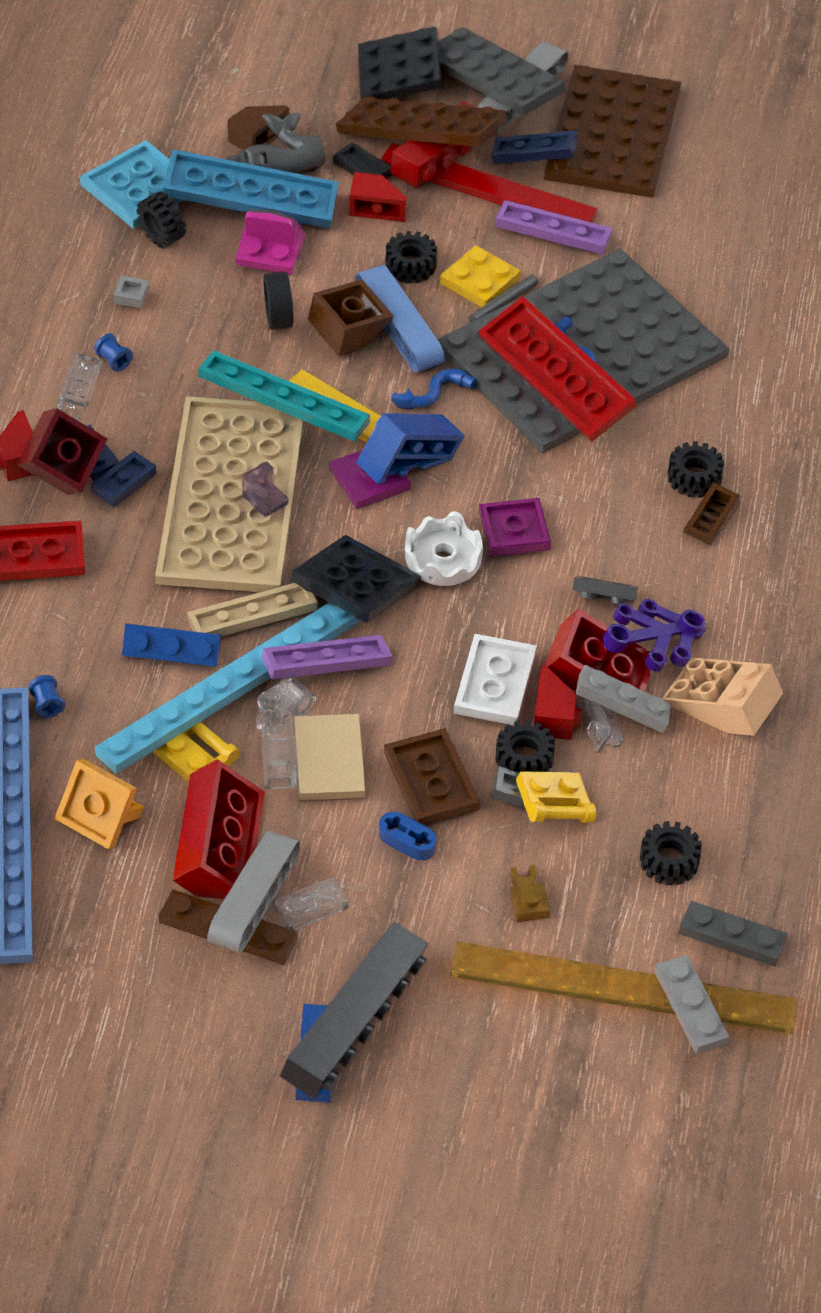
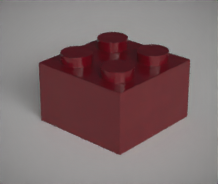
(62, 451)

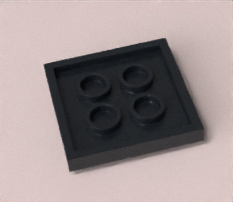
(400, 64)
(355, 578)

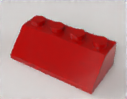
(217, 830)

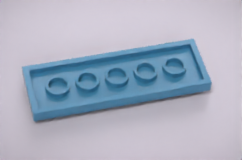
(250, 187)

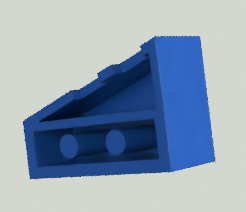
(408, 442)

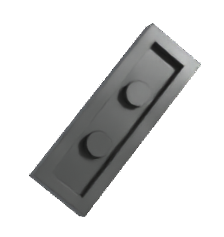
(733, 933)

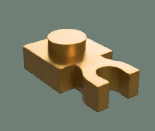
(528, 898)

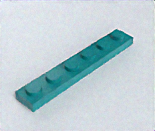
(284, 395)

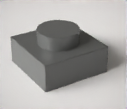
(506, 787)

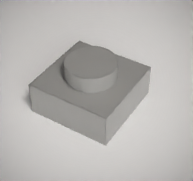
(131, 291)

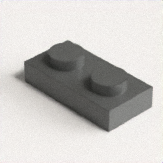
(591, 587)

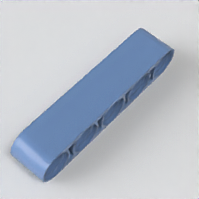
(407, 328)

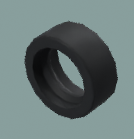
(278, 300)

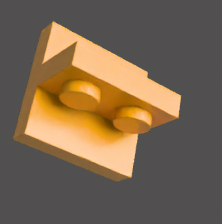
(97, 804)

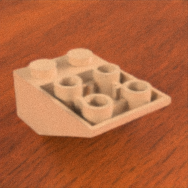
(726, 693)

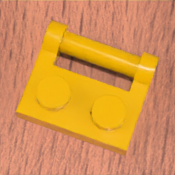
(186, 756)
(555, 796)

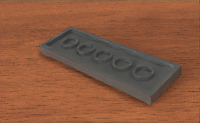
(497, 72)

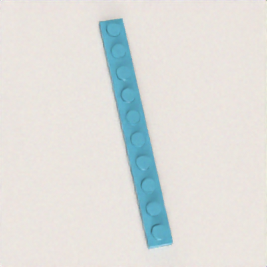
(215, 691)

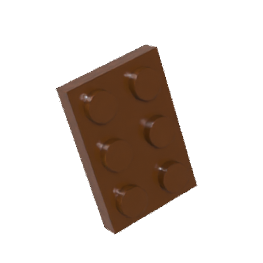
(431, 777)

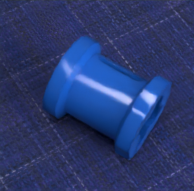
(113, 352)
(46, 696)

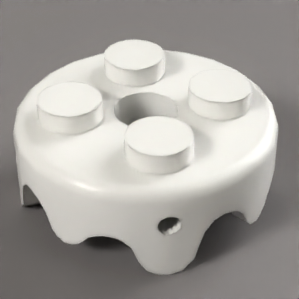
(446, 536)

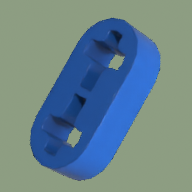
(407, 836)

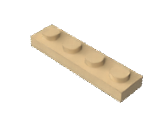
(253, 610)

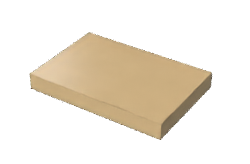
(329, 757)

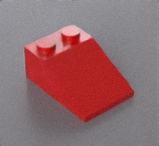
(582, 643)

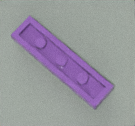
(553, 227)
(326, 656)

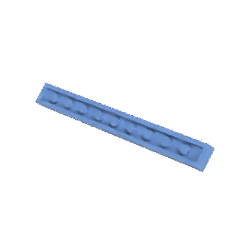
(15, 828)

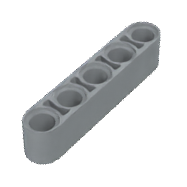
(543, 56)
(253, 891)

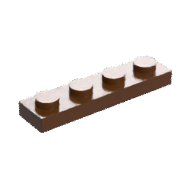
(195, 916)

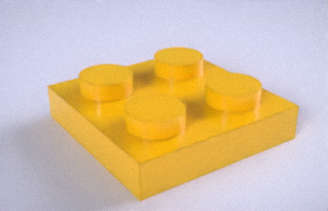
(480, 276)

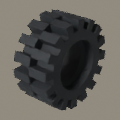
(161, 219)
(411, 246)
(694, 457)
(525, 736)
(670, 838)

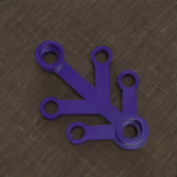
(688, 625)

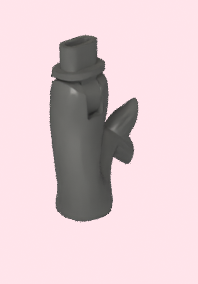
(304, 151)

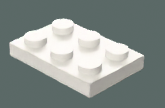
(495, 679)

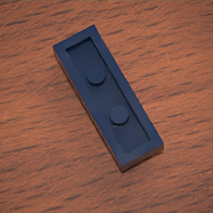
(534, 147)

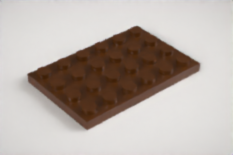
(619, 129)

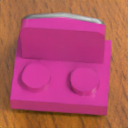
(270, 241)

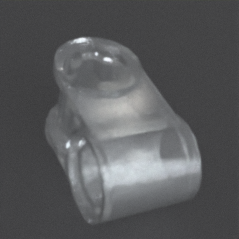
(284, 699)

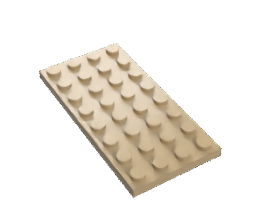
(209, 527)

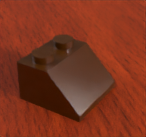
(348, 316)

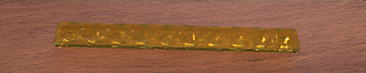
(614, 985)

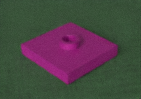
(360, 486)
(514, 527)

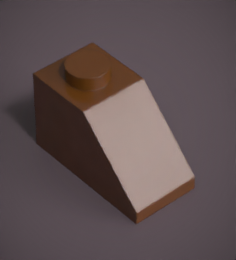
(249, 127)

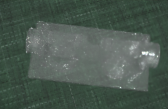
(599, 726)

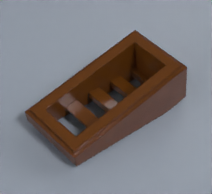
(718, 494)

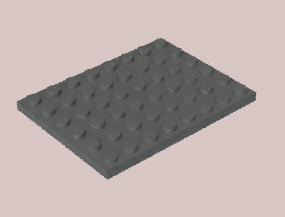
(616, 313)

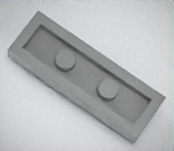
(623, 698)
(691, 1004)

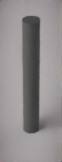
(505, 298)

